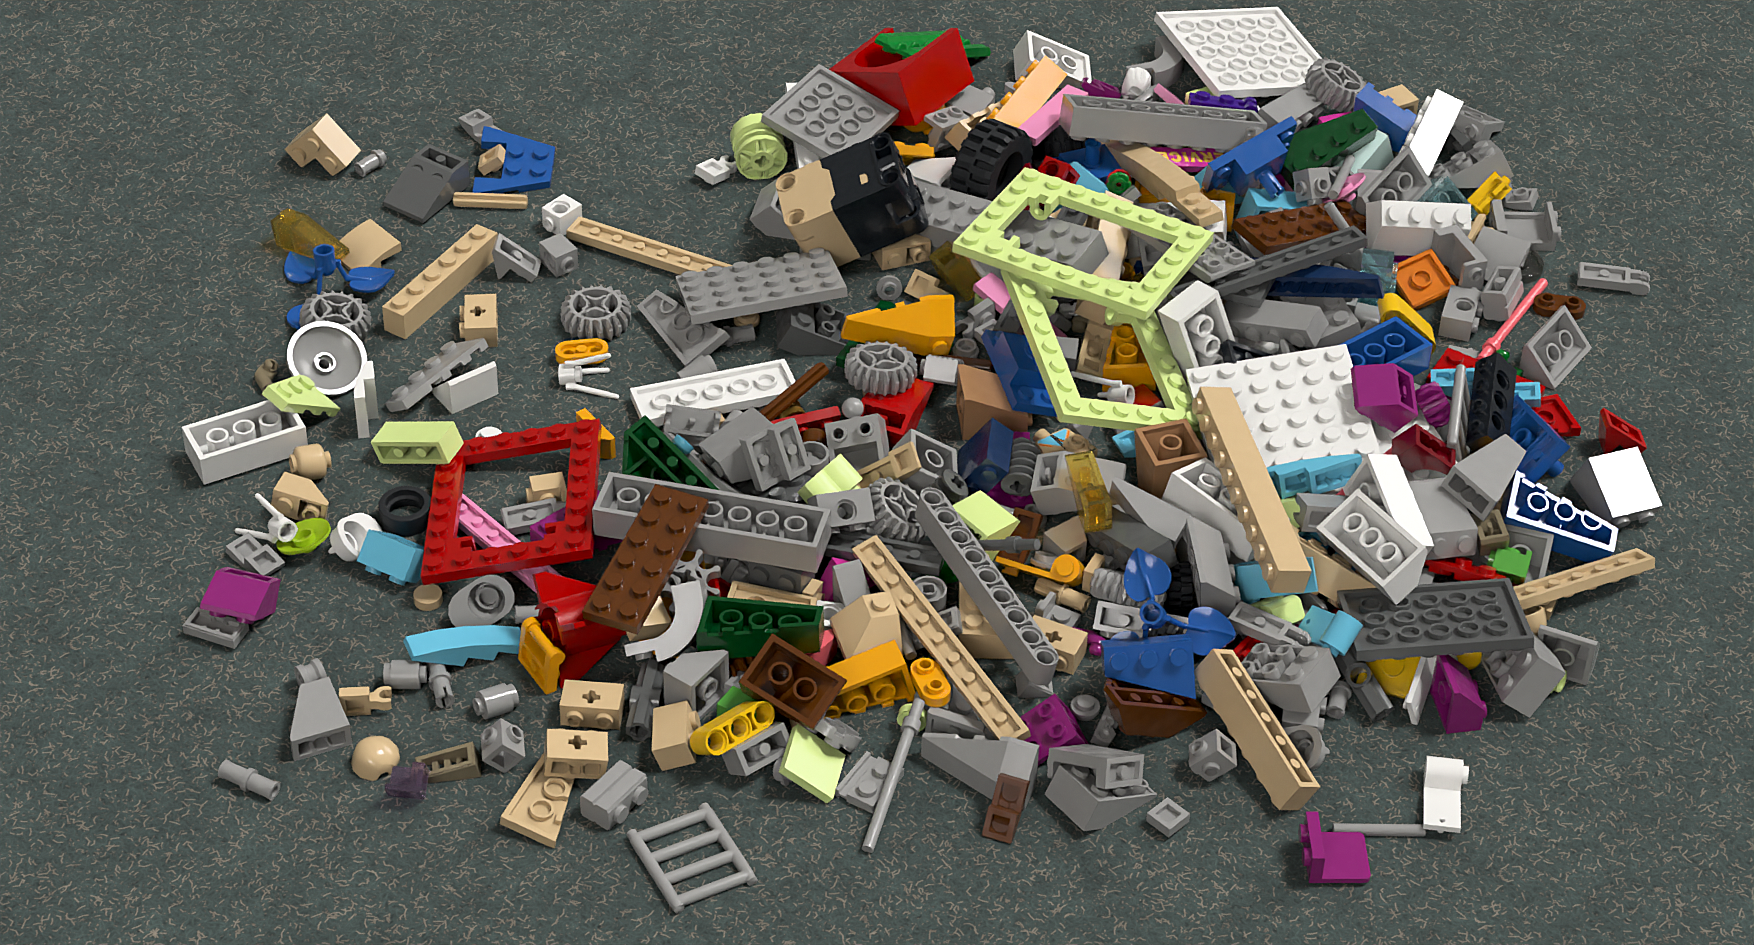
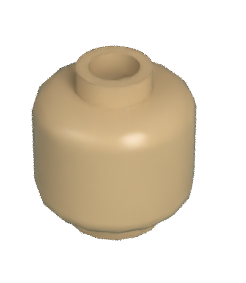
(310, 461)

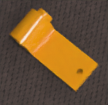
(1064, 570)

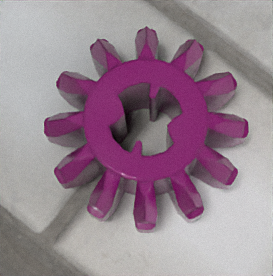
(1433, 404)

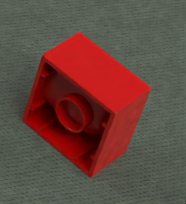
(910, 84)

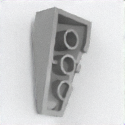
(982, 760)

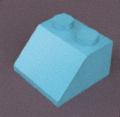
(392, 556)

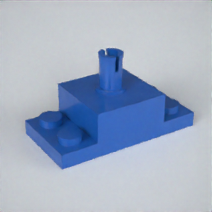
(1094, 158)
(1253, 162)
(1018, 372)
(1540, 441)

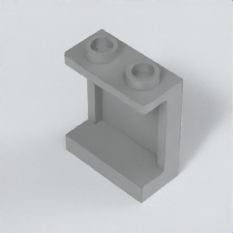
(1534, 227)
(1460, 255)
(1113, 766)

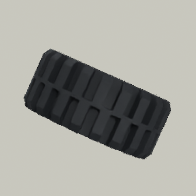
(990, 159)

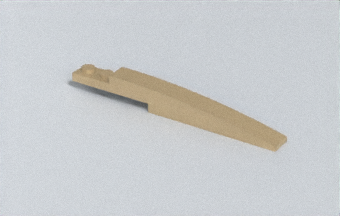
(1166, 181)

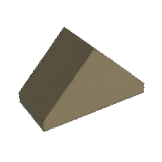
(1491, 533)

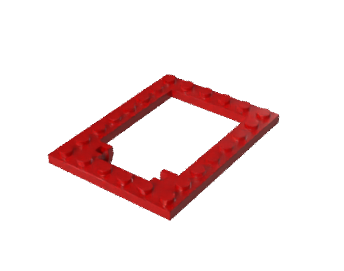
(565, 541)

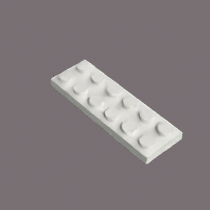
(718, 391)

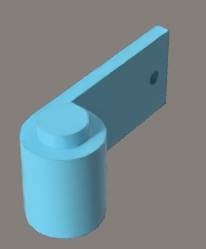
(1253, 586)
(1331, 629)

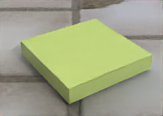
(812, 763)

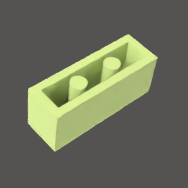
(417, 442)

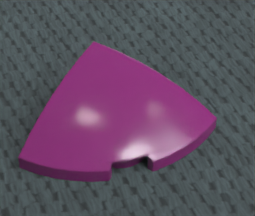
(1100, 89)

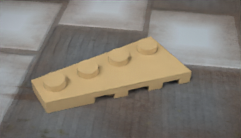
(539, 806)

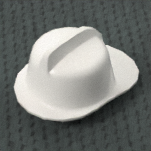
(350, 535)

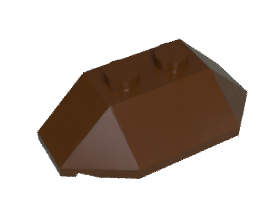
(1149, 710)

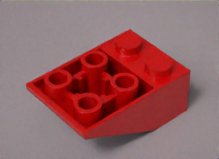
(899, 410)

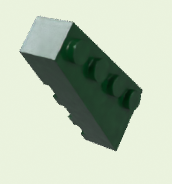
(1328, 143)
(747, 624)

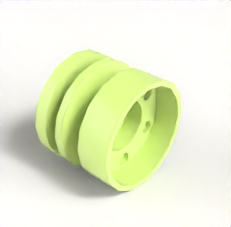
(757, 148)

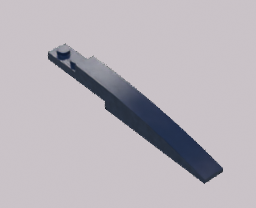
(1321, 282)

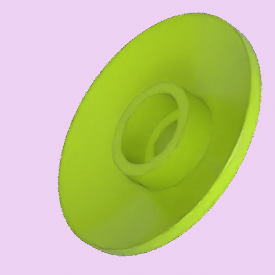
(309, 535)

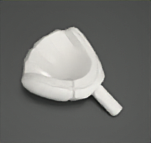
(1135, 83)

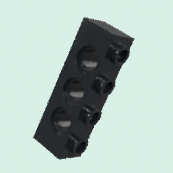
(1490, 401)

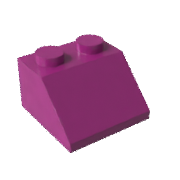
(1456, 696)

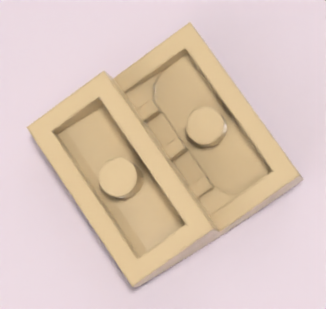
(368, 246)

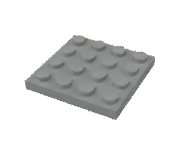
(828, 113)

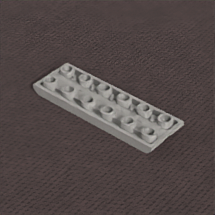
(1217, 259)

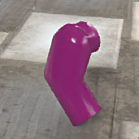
(1094, 641)

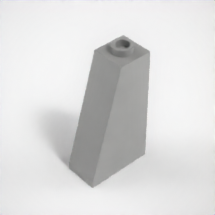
(1484, 475)

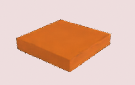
(1422, 280)

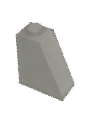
(318, 721)

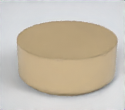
(428, 597)

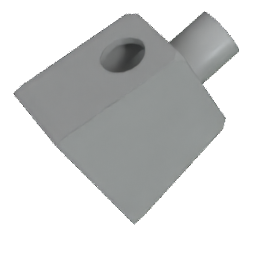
(972, 99)

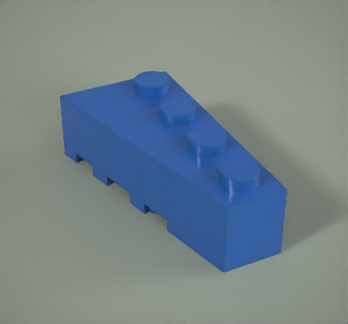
(1574, 531)

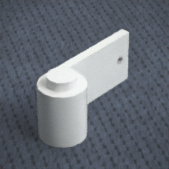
(1420, 687)
(1442, 793)

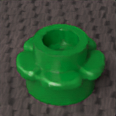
(1115, 178)

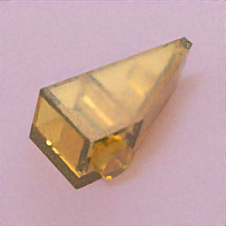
(302, 234)
(1089, 492)

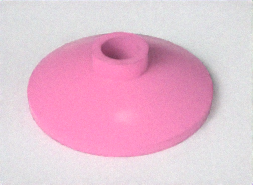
(1350, 186)

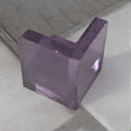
(408, 781)

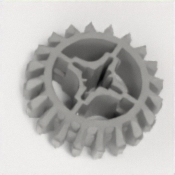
(1334, 84)
(337, 309)
(595, 313)
(880, 368)
(895, 511)
(1109, 586)

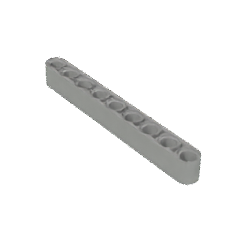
(986, 586)

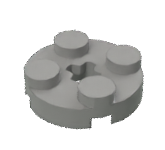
(837, 734)

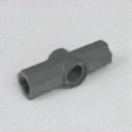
(1369, 692)
(644, 698)

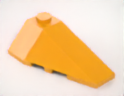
(920, 326)

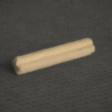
(490, 200)

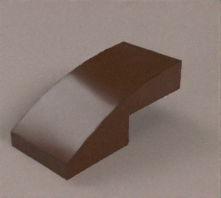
(1026, 529)
(1006, 808)

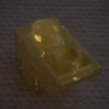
(955, 270)

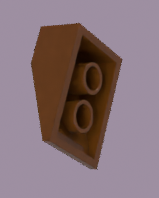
(791, 682)

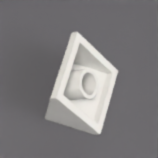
(468, 388)

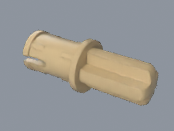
(1064, 594)

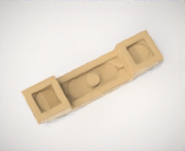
(1094, 349)
(899, 464)

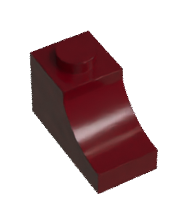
(1422, 451)

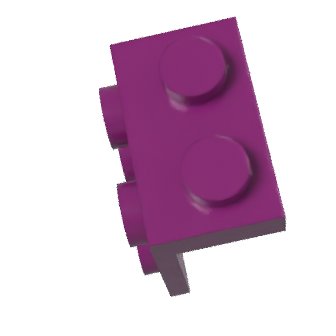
(1333, 855)

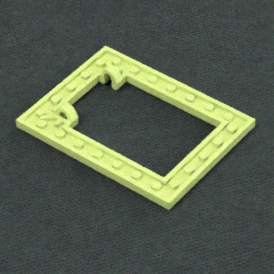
(986, 242)
(1034, 307)

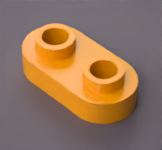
(580, 349)
(930, 682)

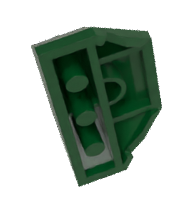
(654, 456)

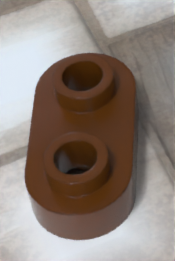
(1547, 304)

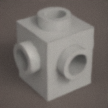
(1312, 185)
(502, 745)
(1212, 755)

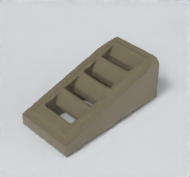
(462, 770)

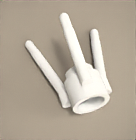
(572, 372)
(1116, 393)
(278, 525)

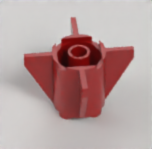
(563, 623)

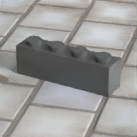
(1127, 536)

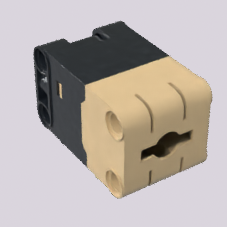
(853, 201)

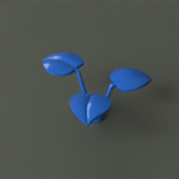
(303, 269)
(1150, 577)

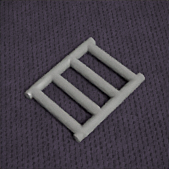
(1459, 414)
(717, 833)

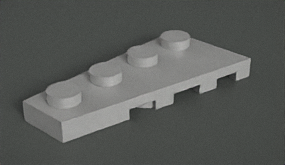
(675, 328)
(435, 371)

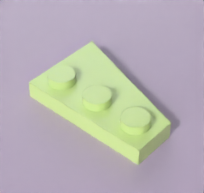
(298, 395)

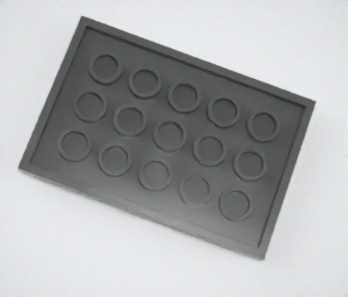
(1438, 620)

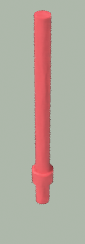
(1494, 343)

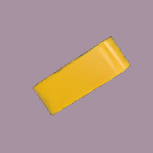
(1393, 306)
(720, 728)

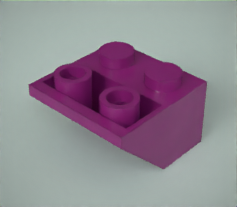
(1384, 394)
(241, 595)

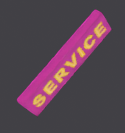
(1187, 158)

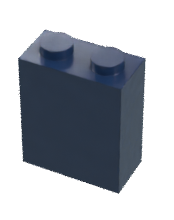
(985, 457)

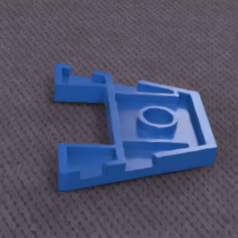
(526, 163)

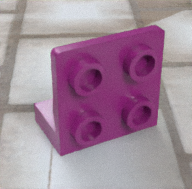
(1052, 726)

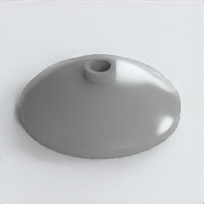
(329, 345)

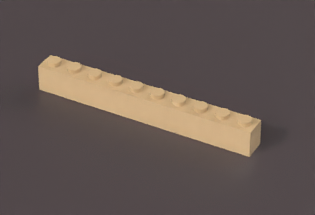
(1251, 490)

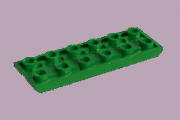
(912, 42)

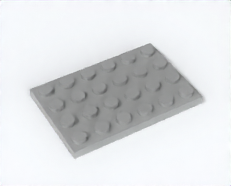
(760, 286)

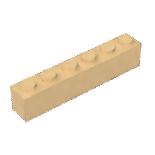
(1115, 239)
(439, 282)
(1256, 730)

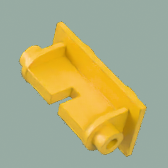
(1492, 188)

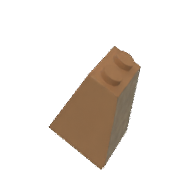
(982, 398)
(1163, 450)

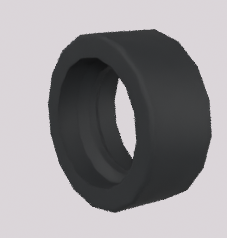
(404, 496)

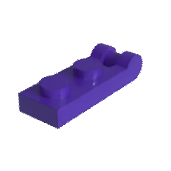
(1204, 98)

